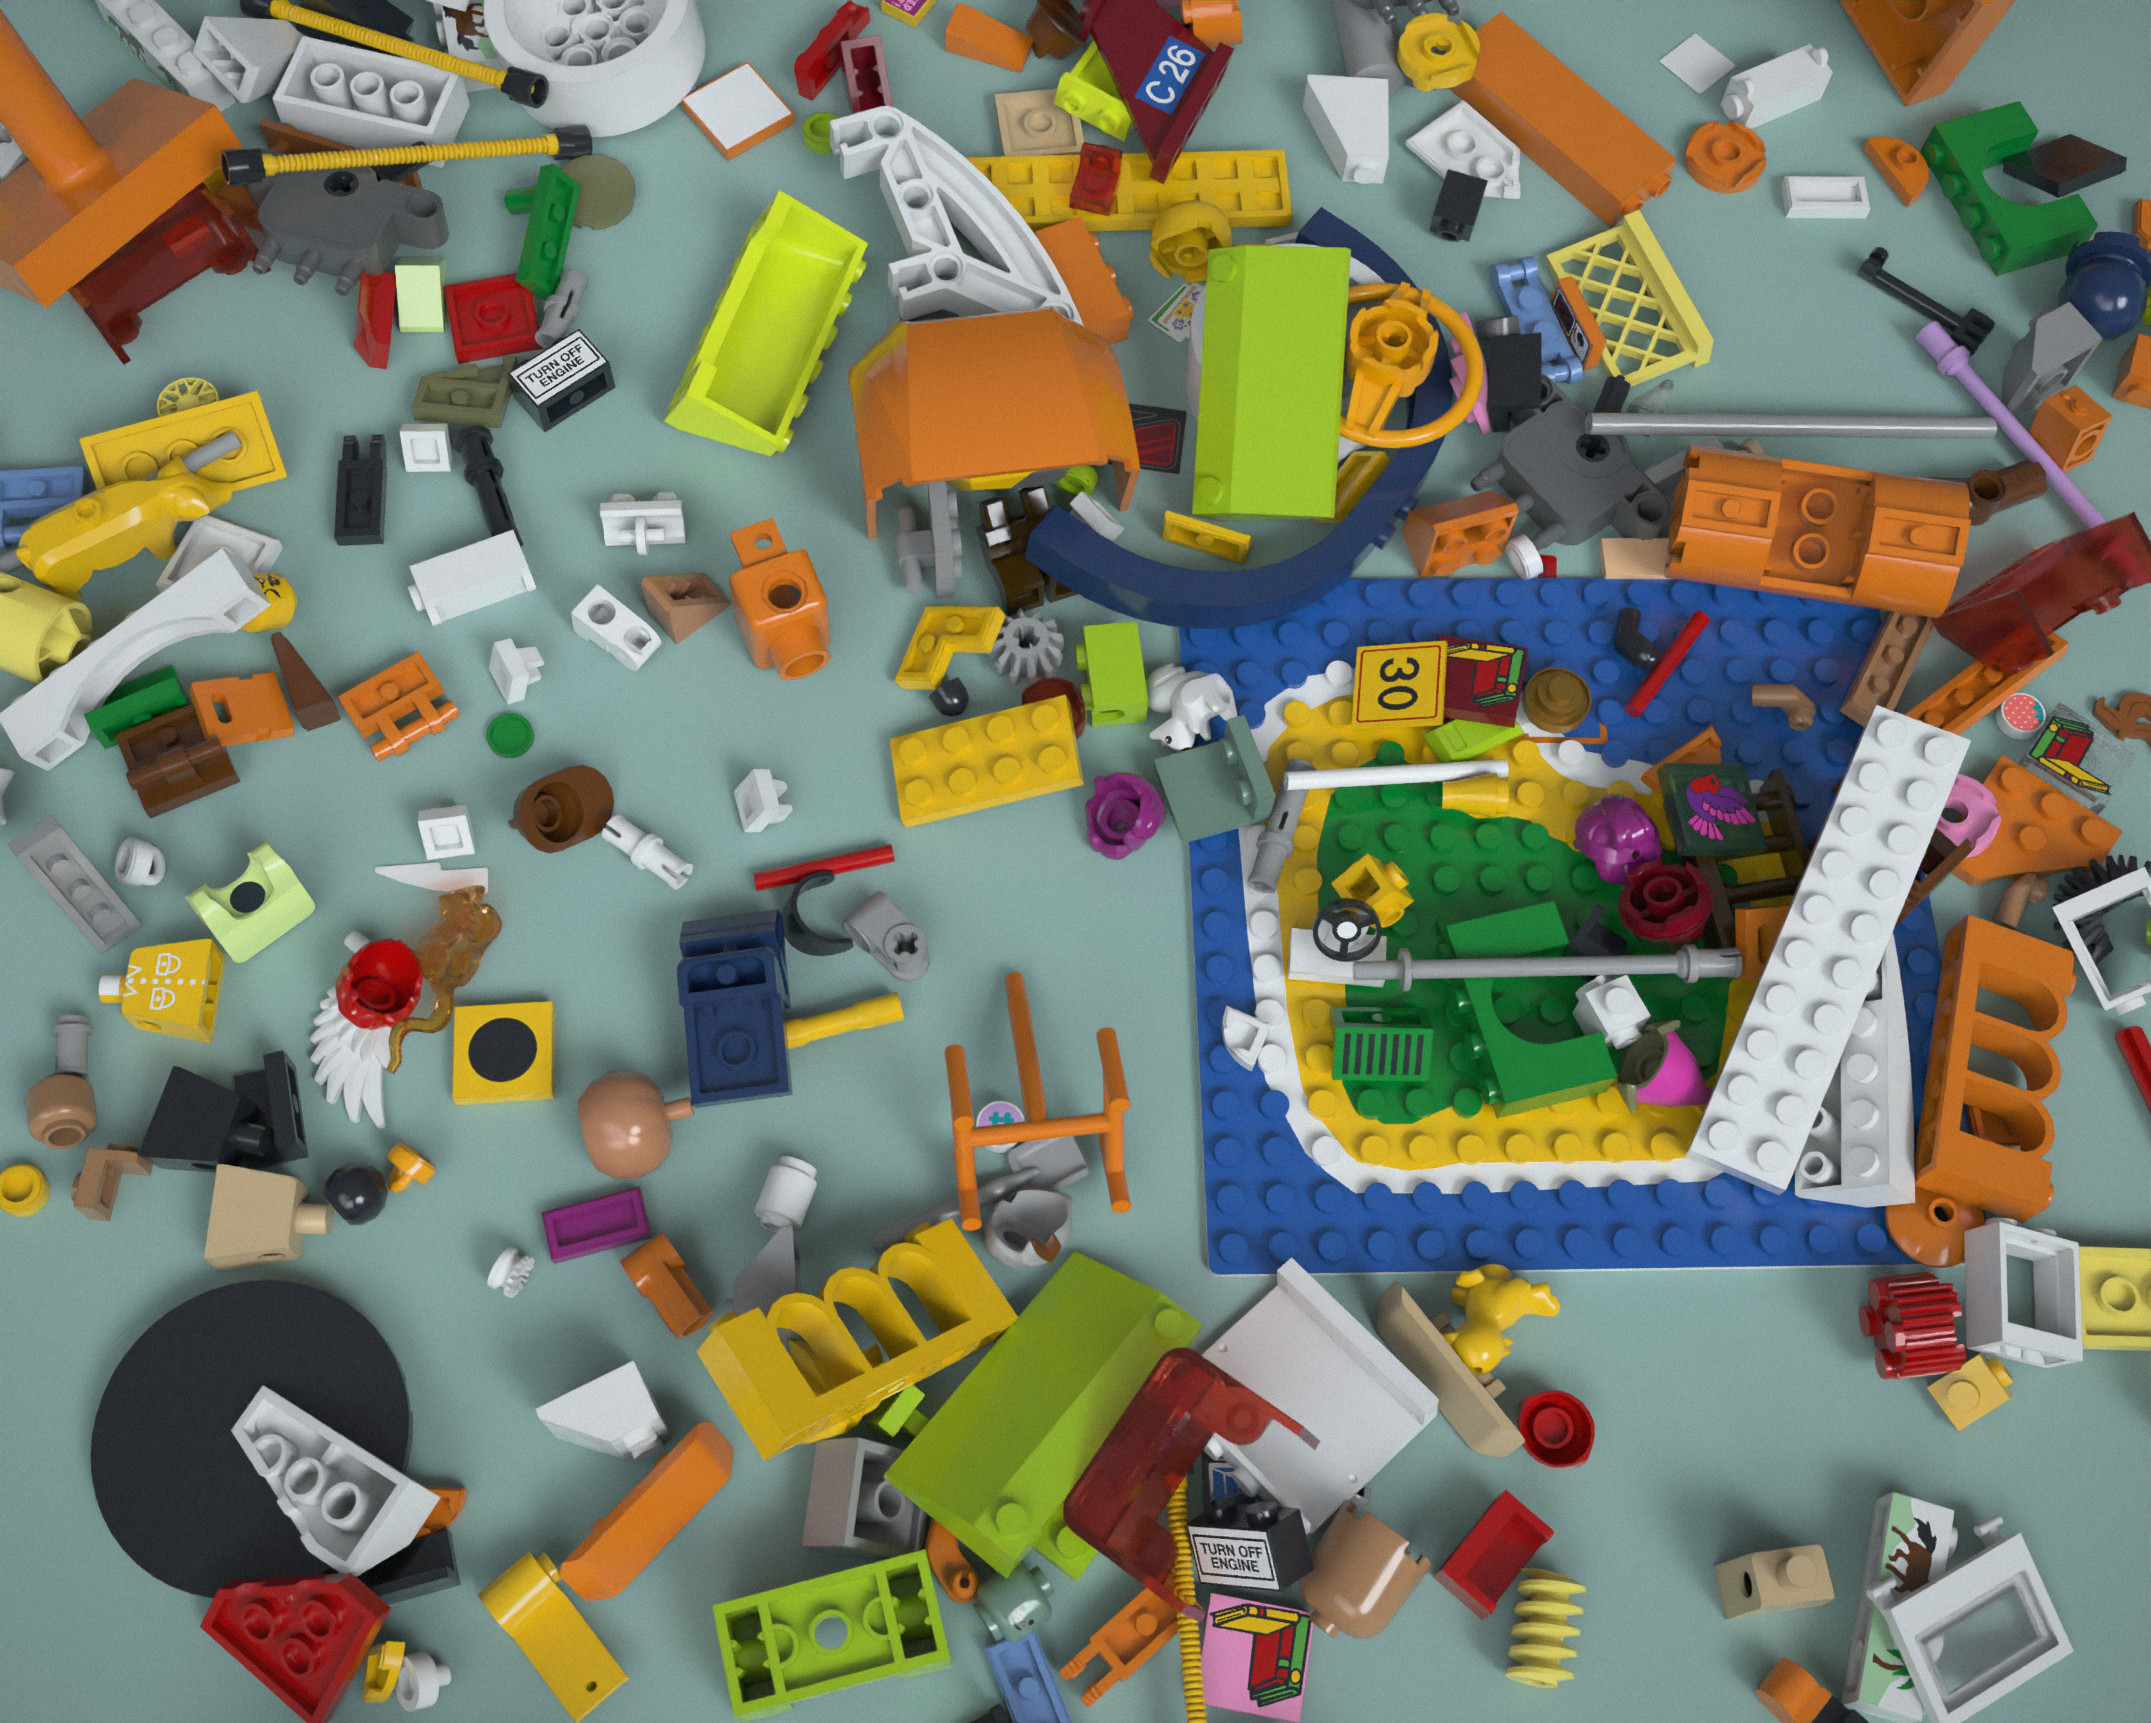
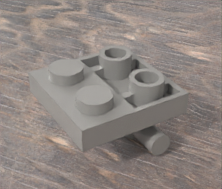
(934, 547)

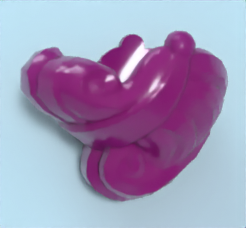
(1127, 800)
(1610, 834)

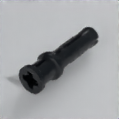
(485, 474)

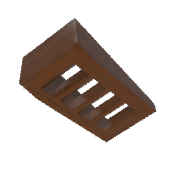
(307, 694)

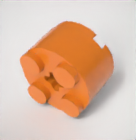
(1213, 21)

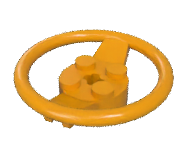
(1390, 372)

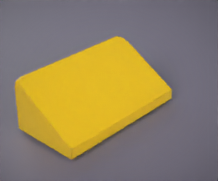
(1206, 537)

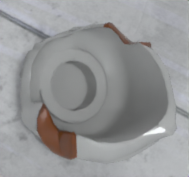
(1029, 1228)

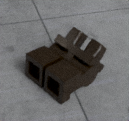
(1004, 550)

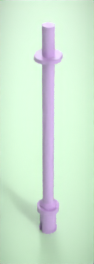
(1954, 361)

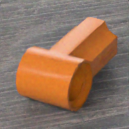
(662, 1277)

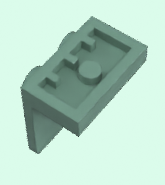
(1217, 784)

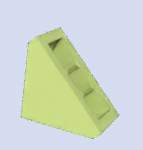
(421, 293)

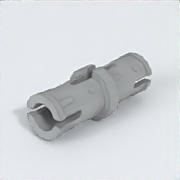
(561, 308)

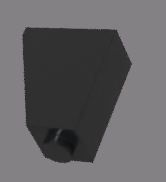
(371, 14)

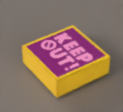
(907, 11)

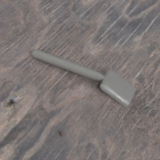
(1035, 1164)

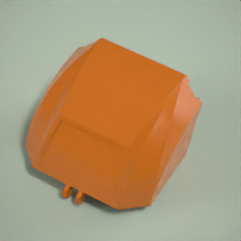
(988, 402)

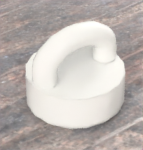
(135, 861)

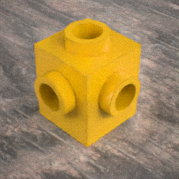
(1377, 885)

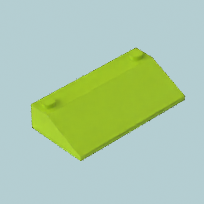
(1271, 383)
(1039, 1408)

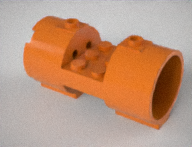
(1818, 531)

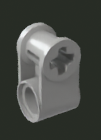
(885, 932)

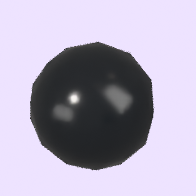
(356, 1192)

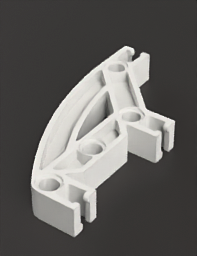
(930, 173)

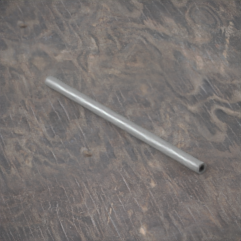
(1789, 425)

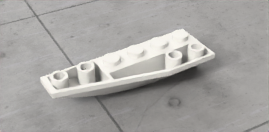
(1865, 1126)

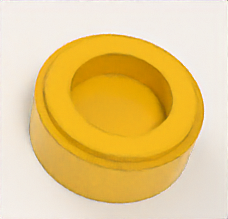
(23, 1190)

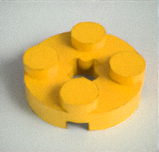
(1436, 70)

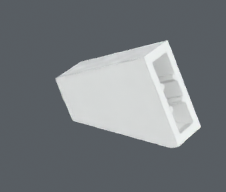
(247, 53)
(1351, 123)

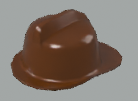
(1054, 29)
(563, 808)

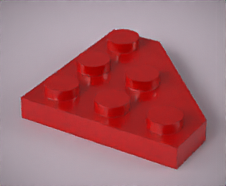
(298, 1635)

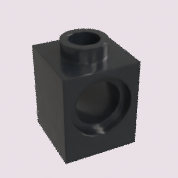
(1458, 206)

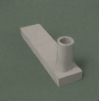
(74, 883)

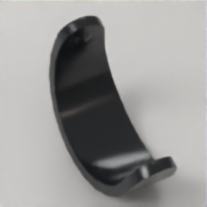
(798, 933)

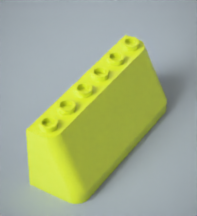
(768, 329)

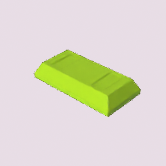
(1465, 740)

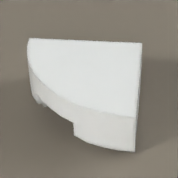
(1243, 1036)

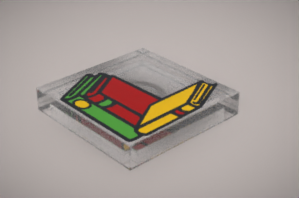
(2078, 758)

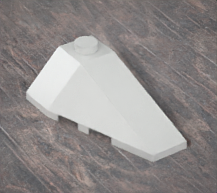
(335, 1492)

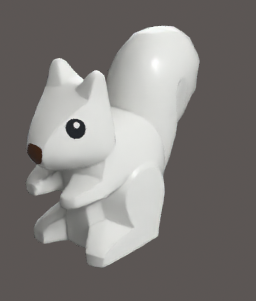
(1192, 700)

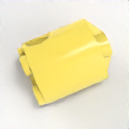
(39, 629)

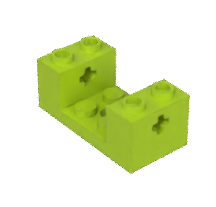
(773, 1645)

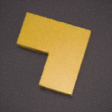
(942, 633)

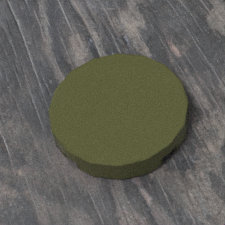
(605, 190)

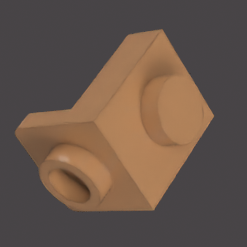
(98, 1184)

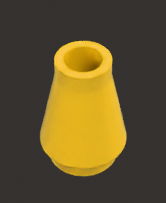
(1478, 795)

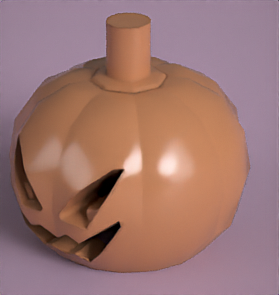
(628, 1123)

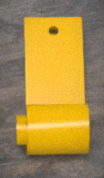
(553, 1634)

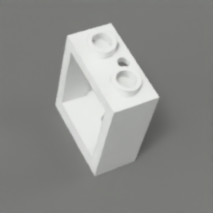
(2089, 903)
(2056, 1294)

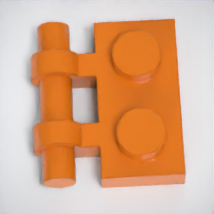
(392, 696)

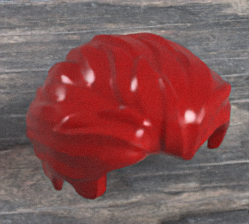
(379, 984)

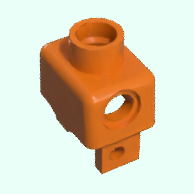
(772, 622)

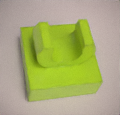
(899, 1413)

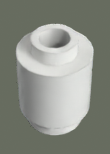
(786, 1194)

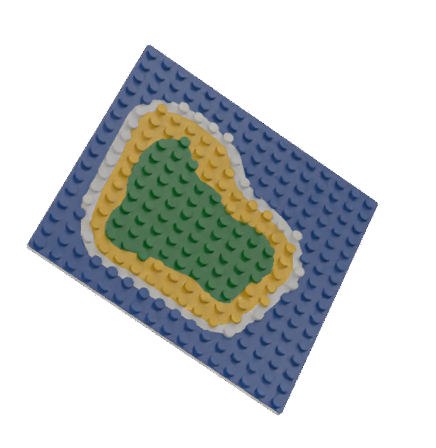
(1424, 1169)

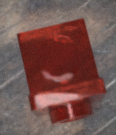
(1096, 179)

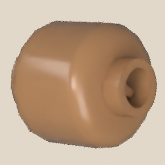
(61, 1110)

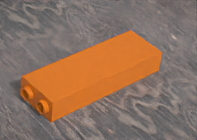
(1564, 124)

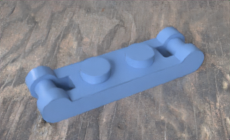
(1535, 316)

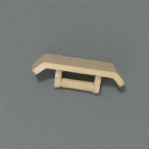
(1462, 1397)

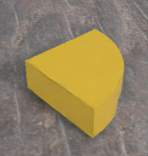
(382, 1670)

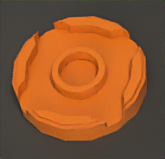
(1725, 157)

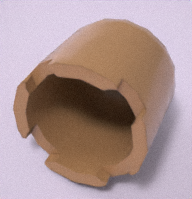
(1359, 1575)

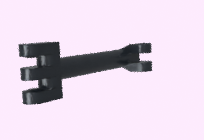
(1967, 331)

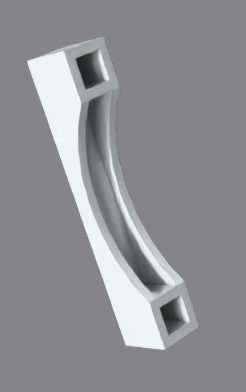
(209, 599)

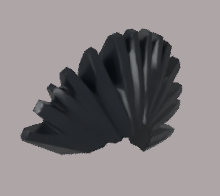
(2089, 926)

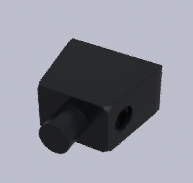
(202, 1126)

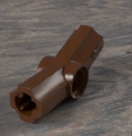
(2002, 489)

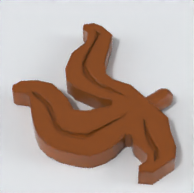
(2123, 718)

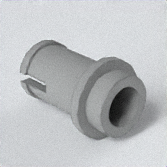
(72, 1044)

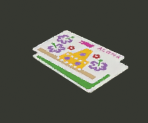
(1176, 313)

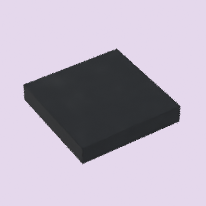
(2064, 165)

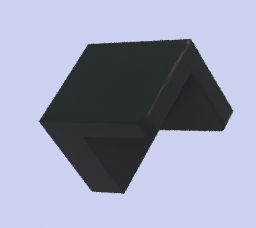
(1595, 940)

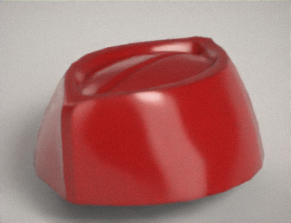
(1556, 1429)

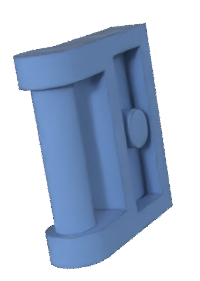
(36, 494)

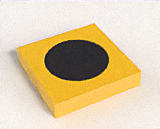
(504, 1053)

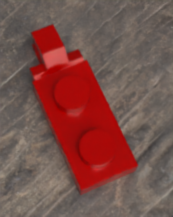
(823, 58)

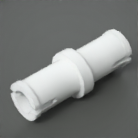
(647, 851)

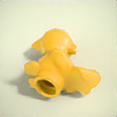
(1491, 1306)

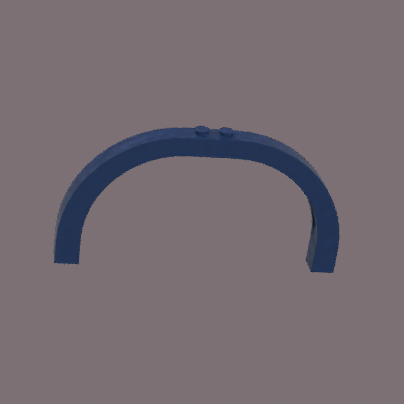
(1232, 599)

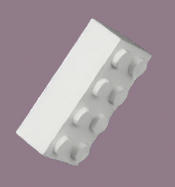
(369, 97)

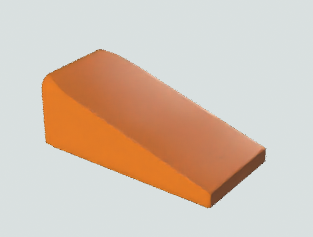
(986, 39)

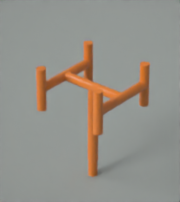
(1037, 1125)

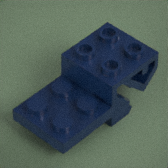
(735, 1007)

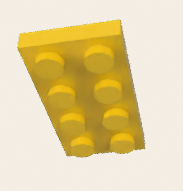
(151, 444)
(986, 761)

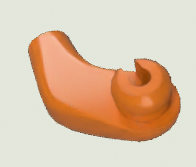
(950, 1565)

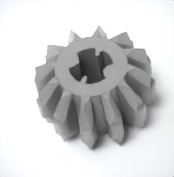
(1040, 657)

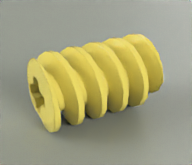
(1544, 1629)

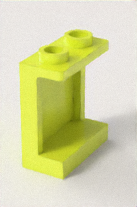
(1093, 96)

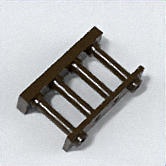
(1787, 840)

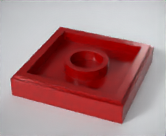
(491, 318)

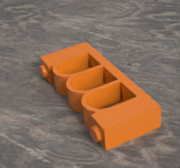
(1962, 1164)

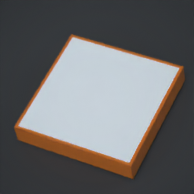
(737, 111)

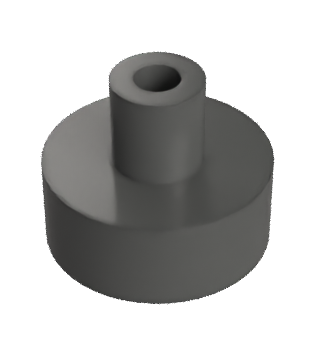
(1498, 326)

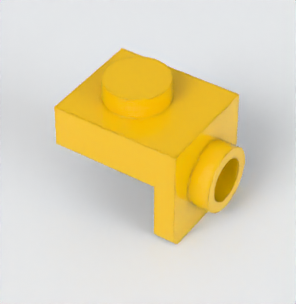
(1973, 1390)

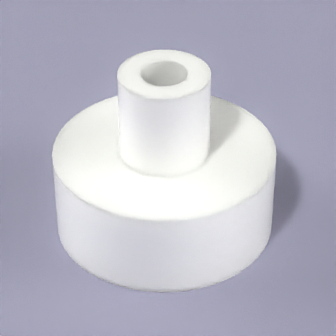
(420, 1681)

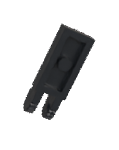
(361, 493)

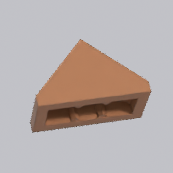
(682, 602)

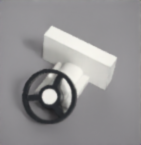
(1335, 943)

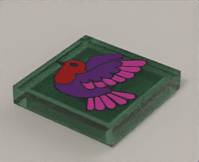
(1711, 809)

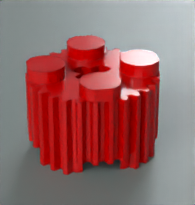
(1912, 1325)

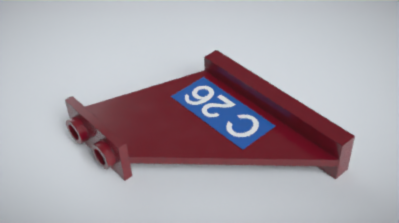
(1158, 71)

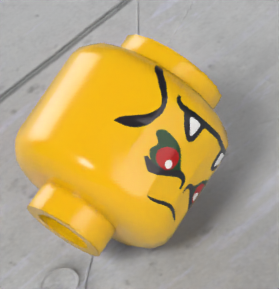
(282, 601)

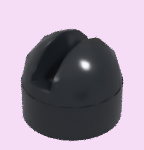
(950, 698)

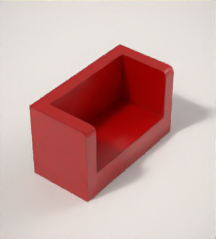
(1493, 1554)

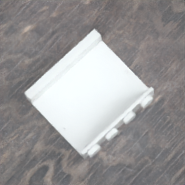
(1333, 1380)

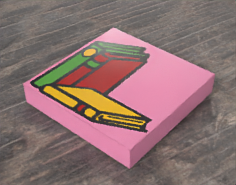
(1255, 1657)

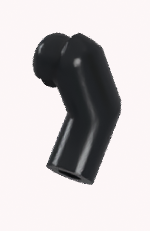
(1631, 643)

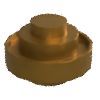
(1556, 700)

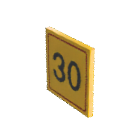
(1399, 685)

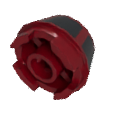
(1665, 905)

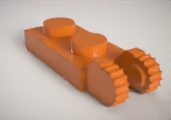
(1126, 1641)

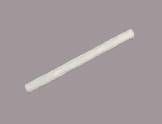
(1392, 774)

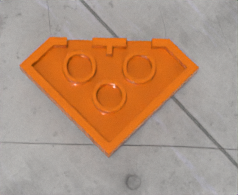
(2037, 832)

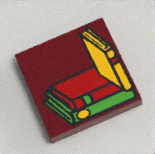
(1483, 680)

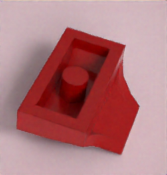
(375, 318)

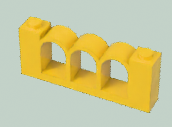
(772, 1393)

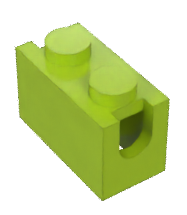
(1113, 674)

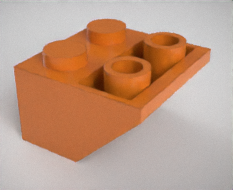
(1459, 532)

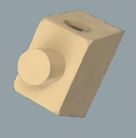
(260, 1219)
(1780, 1581)

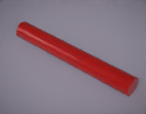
(1667, 664)
(836, 864)

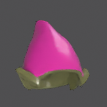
(1661, 1070)

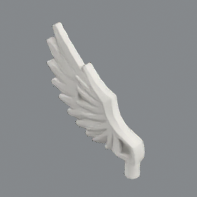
(351, 1055)

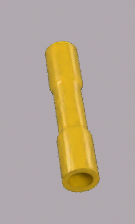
(860, 1016)

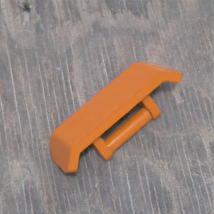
(650, 1515)

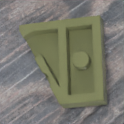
(465, 395)

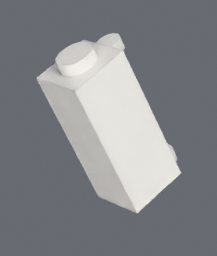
(1777, 87)
(470, 578)

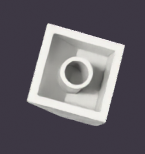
(609, 1415)

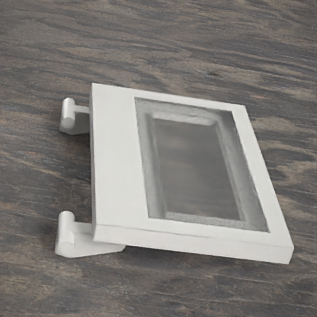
(1975, 1627)

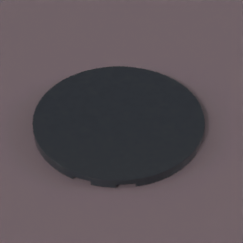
(163, 1439)

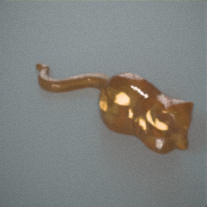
(449, 959)

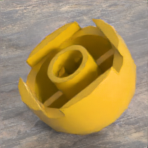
(1184, 237)

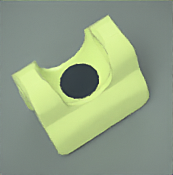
(255, 906)

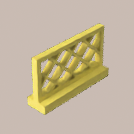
(1664, 292)

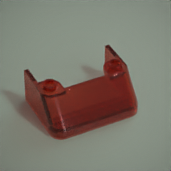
(165, 255)
(2015, 610)
(1150, 1455)

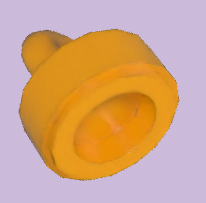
(408, 1166)

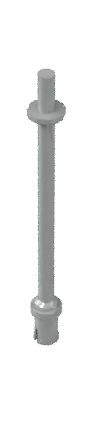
(1686, 963)

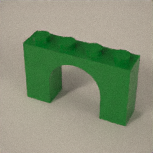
(2005, 232)
(1517, 1072)

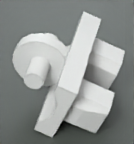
(643, 521)

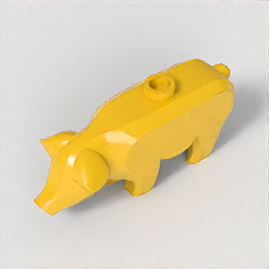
(116, 525)

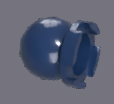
(2108, 282)

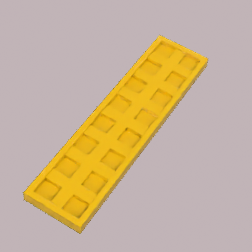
(1243, 185)

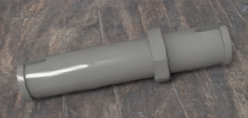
(1276, 841)

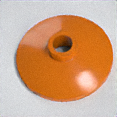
(1926, 1237)

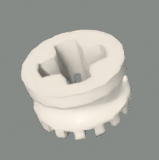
(510, 1271)

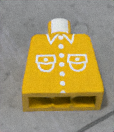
(170, 989)

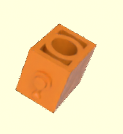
(2069, 427)

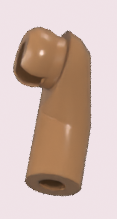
(1789, 699)
(2015, 899)

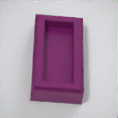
(596, 1225)

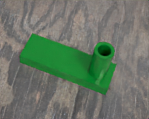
(549, 228)

